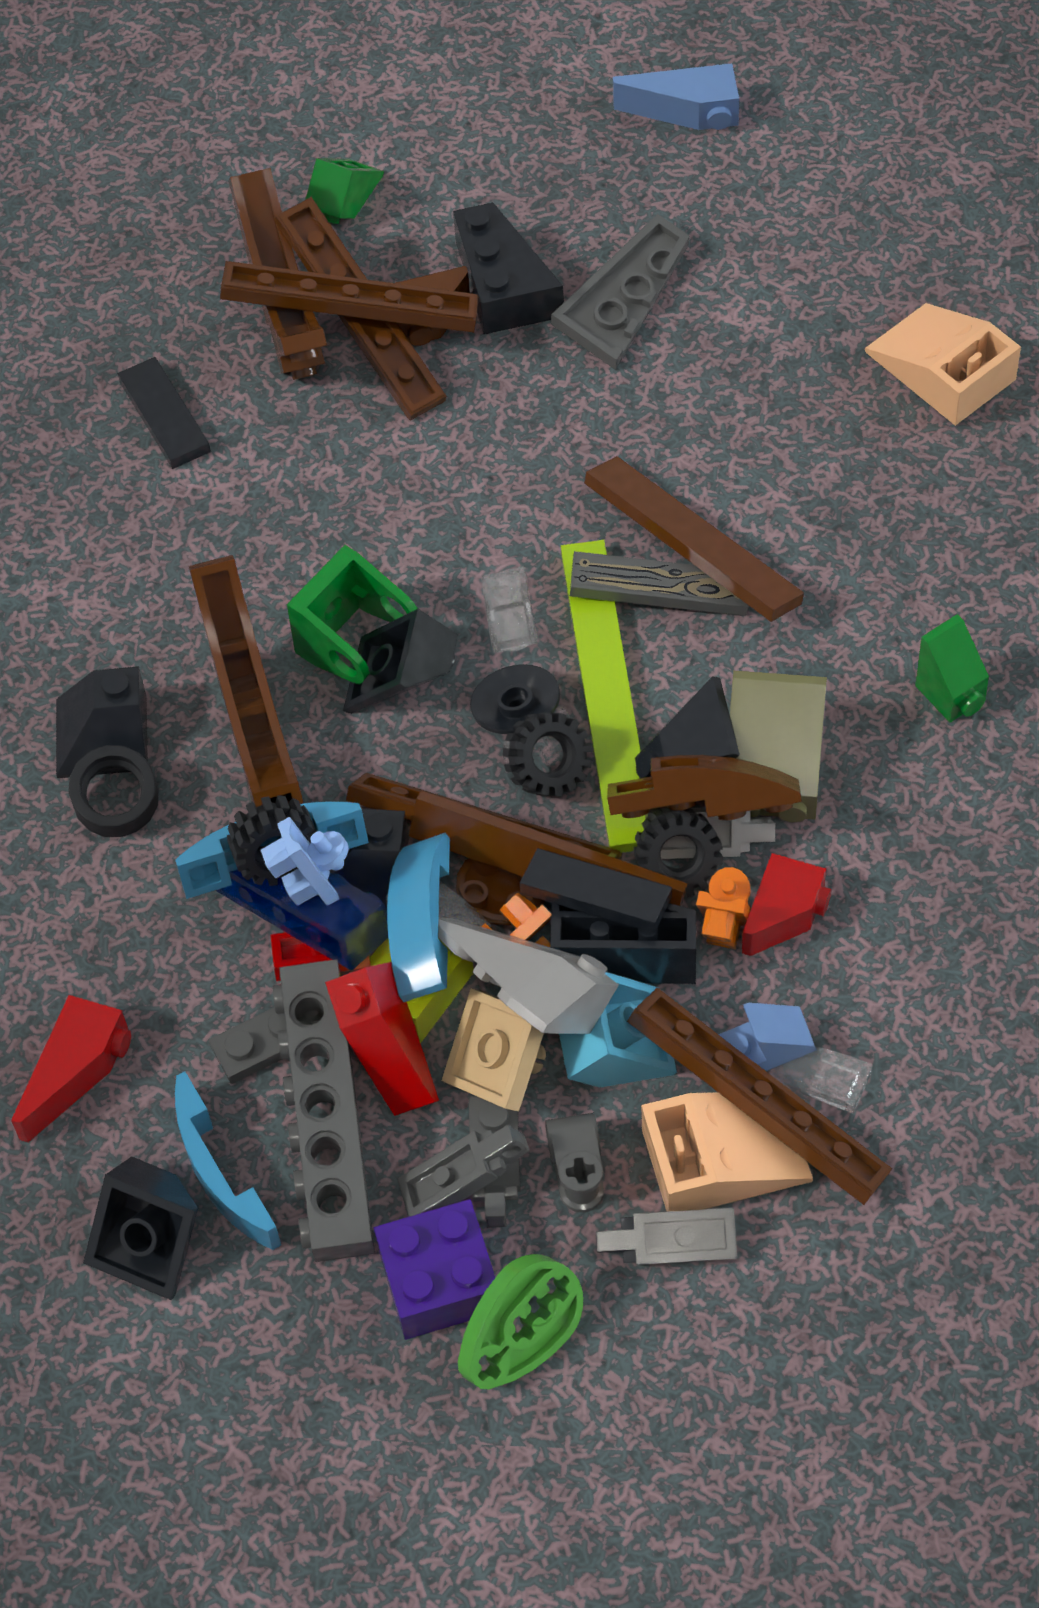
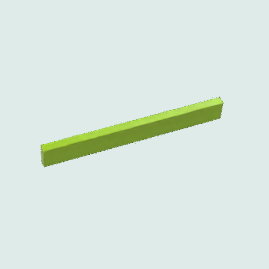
(606, 696)

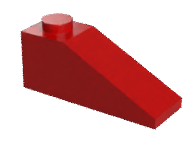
(383, 1036)
(73, 1061)

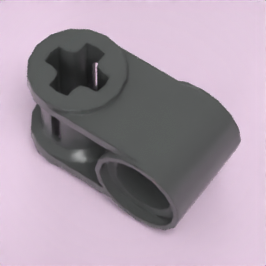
(576, 1155)

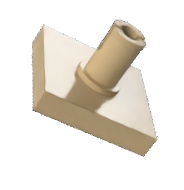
(493, 1052)

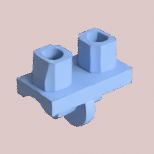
(312, 860)

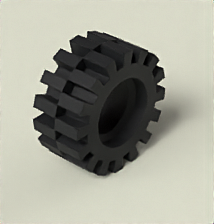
(574, 754)
(685, 824)
(259, 826)

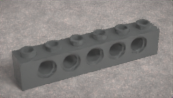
(350, 1229)

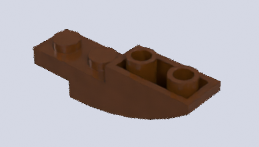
(724, 783)

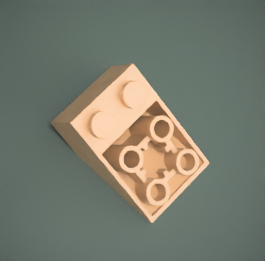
(948, 359)
(714, 1153)

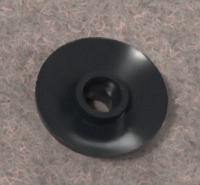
(513, 694)

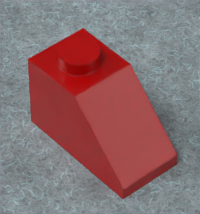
(785, 903)

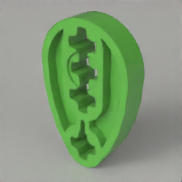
(543, 1332)

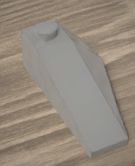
(537, 982)

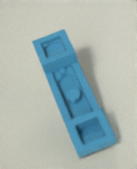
(210, 860)
(413, 918)
(242, 1211)

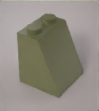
(781, 727)

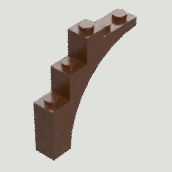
(293, 331)
(243, 681)

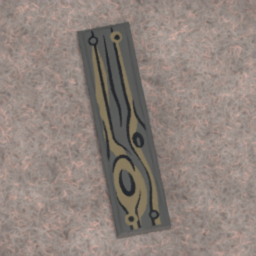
(650, 584)

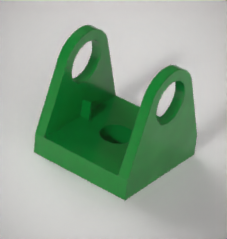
(330, 601)

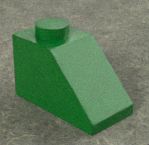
(341, 187)
(951, 670)

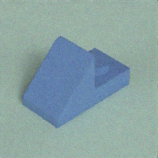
(772, 1035)

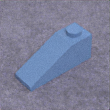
(684, 97)

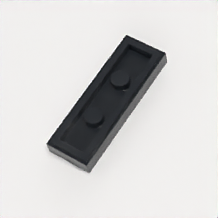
(164, 412)
(596, 890)

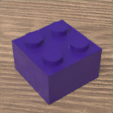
(435, 1267)

